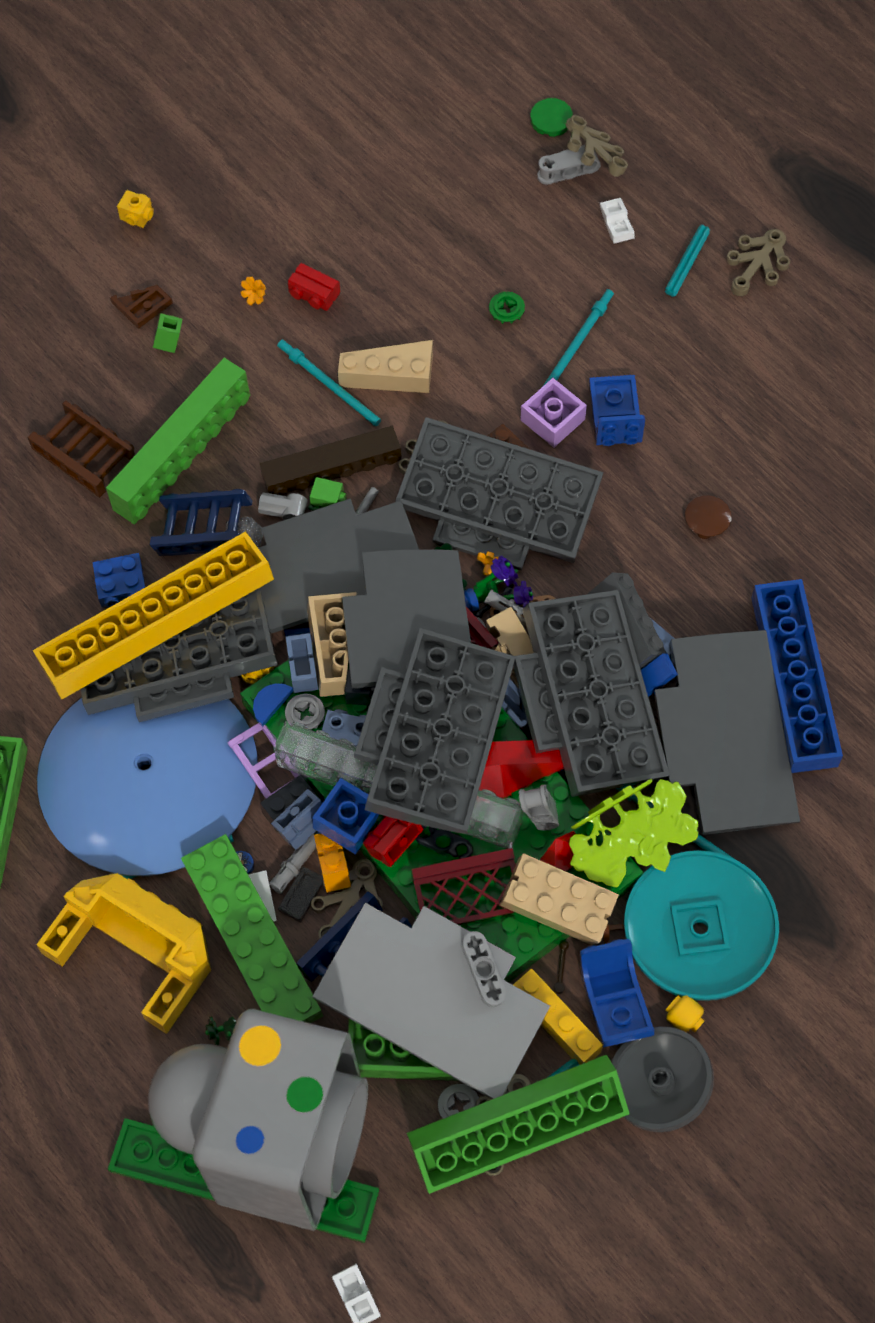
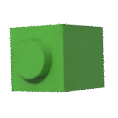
(167, 333)
(326, 492)

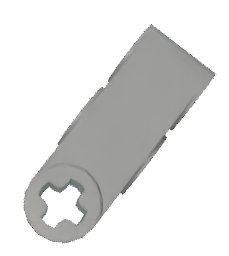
(565, 166)
(539, 807)

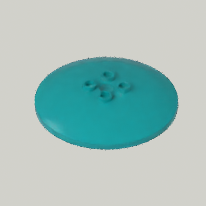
(711, 891)

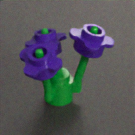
(504, 572)

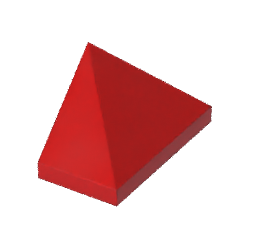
(560, 853)

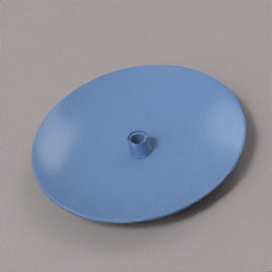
(151, 817)

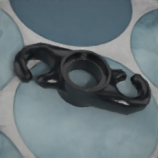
(430, 842)

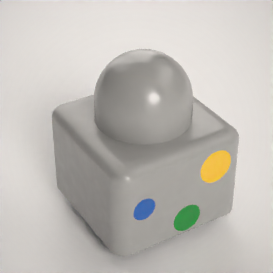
(267, 1116)

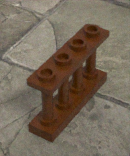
(77, 468)

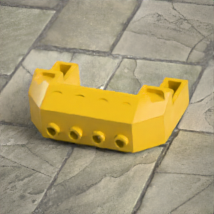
(144, 926)

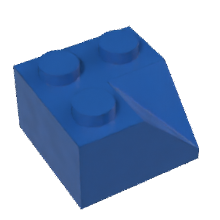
(344, 817)

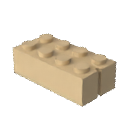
(559, 899)

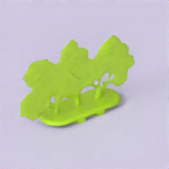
(639, 834)

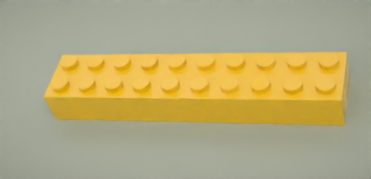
(153, 615)

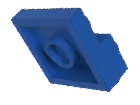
(118, 578)

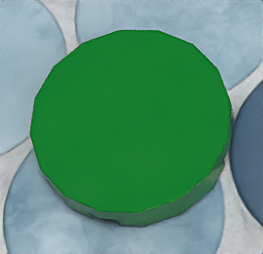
(550, 116)

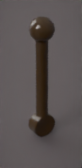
(559, 986)

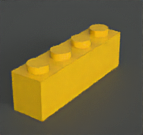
(561, 1021)

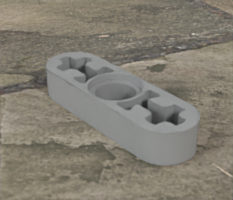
(496, 985)

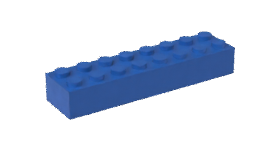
(798, 675)

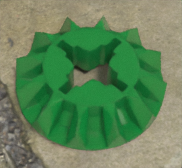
(513, 302)

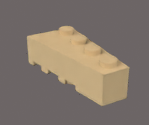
(388, 368)
(510, 634)
(329, 642)

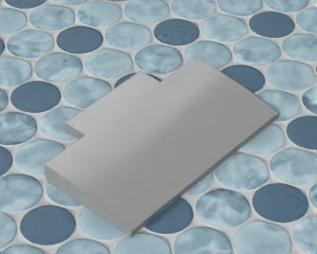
(424, 999)

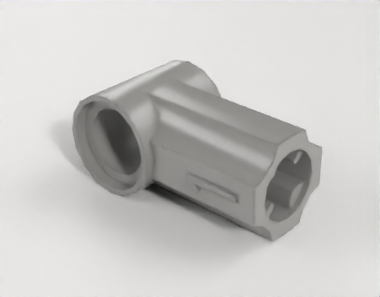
(282, 506)

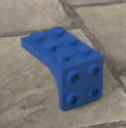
(616, 410)
(615, 993)

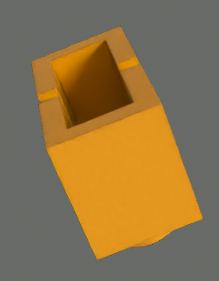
(332, 863)

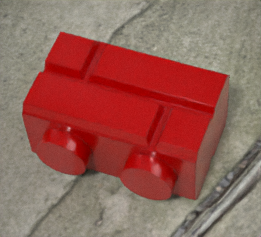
(313, 287)
(391, 839)

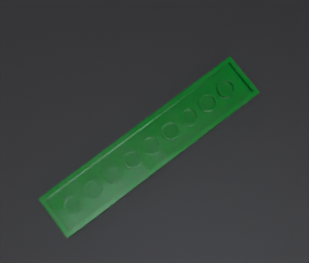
(149, 1158)

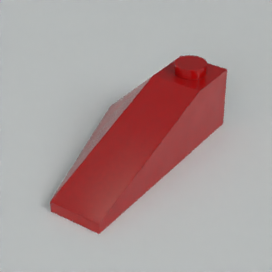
(516, 766)

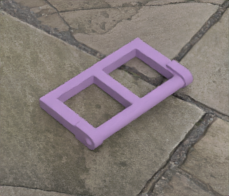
(252, 770)

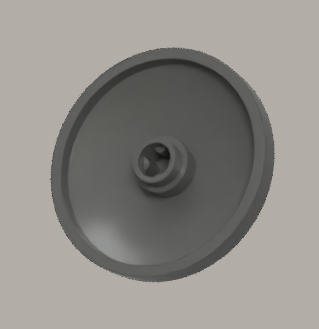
(664, 1079)

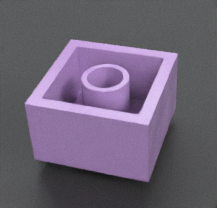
(553, 412)

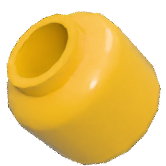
(685, 1014)

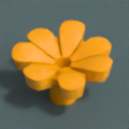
(253, 290)
(487, 560)

